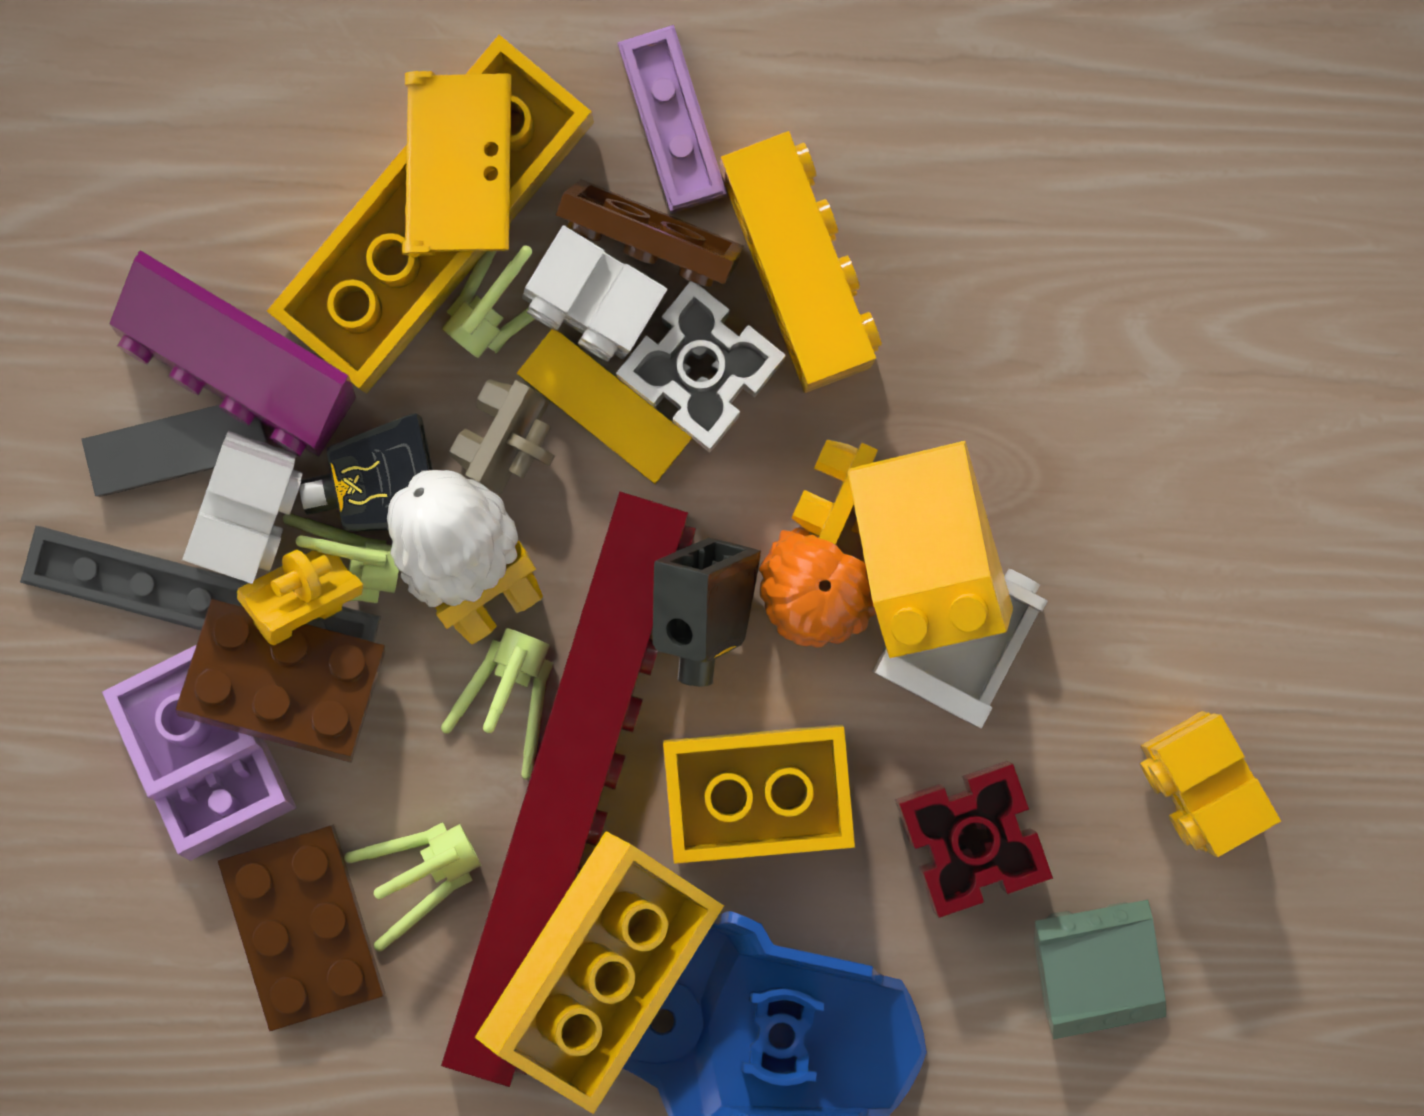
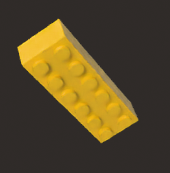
(367, 300)

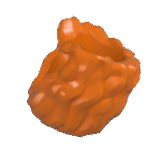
(799, 604)

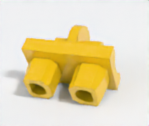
(826, 517)
(517, 585)
(298, 593)

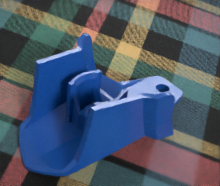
(780, 1033)

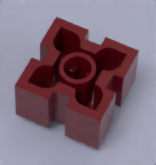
(1007, 855)

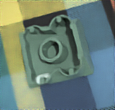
(1099, 968)

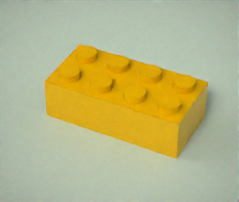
(797, 262)
(599, 972)

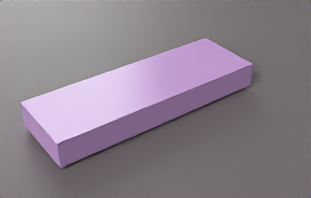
(672, 119)

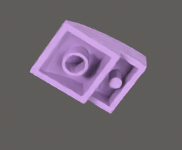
(201, 776)

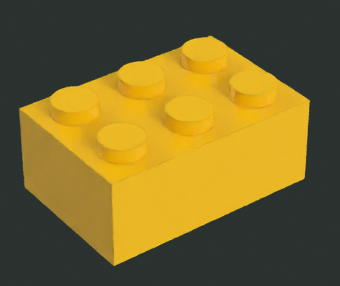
(758, 793)

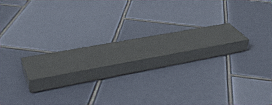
(149, 583)

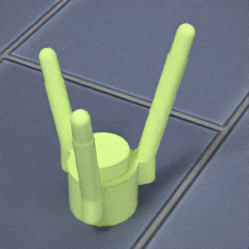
(475, 321)
(368, 557)
(518, 660)
(446, 857)

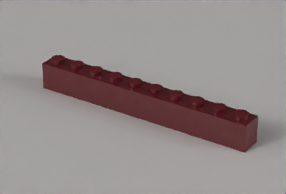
(571, 765)

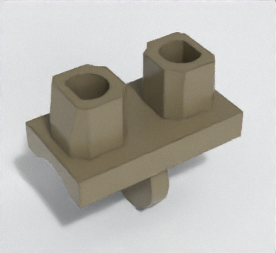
(511, 439)

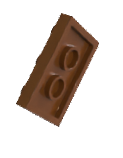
(649, 233)
(293, 693)
(301, 927)

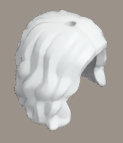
(450, 537)

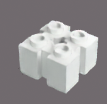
(592, 294)
(697, 330)
(240, 506)

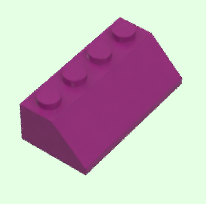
(230, 356)

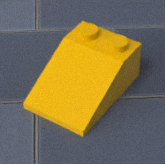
(929, 550)

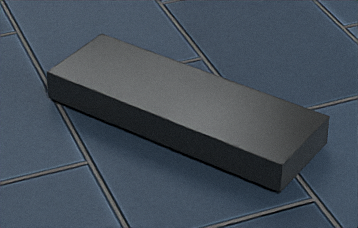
(161, 449)

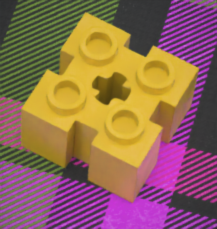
(1209, 783)

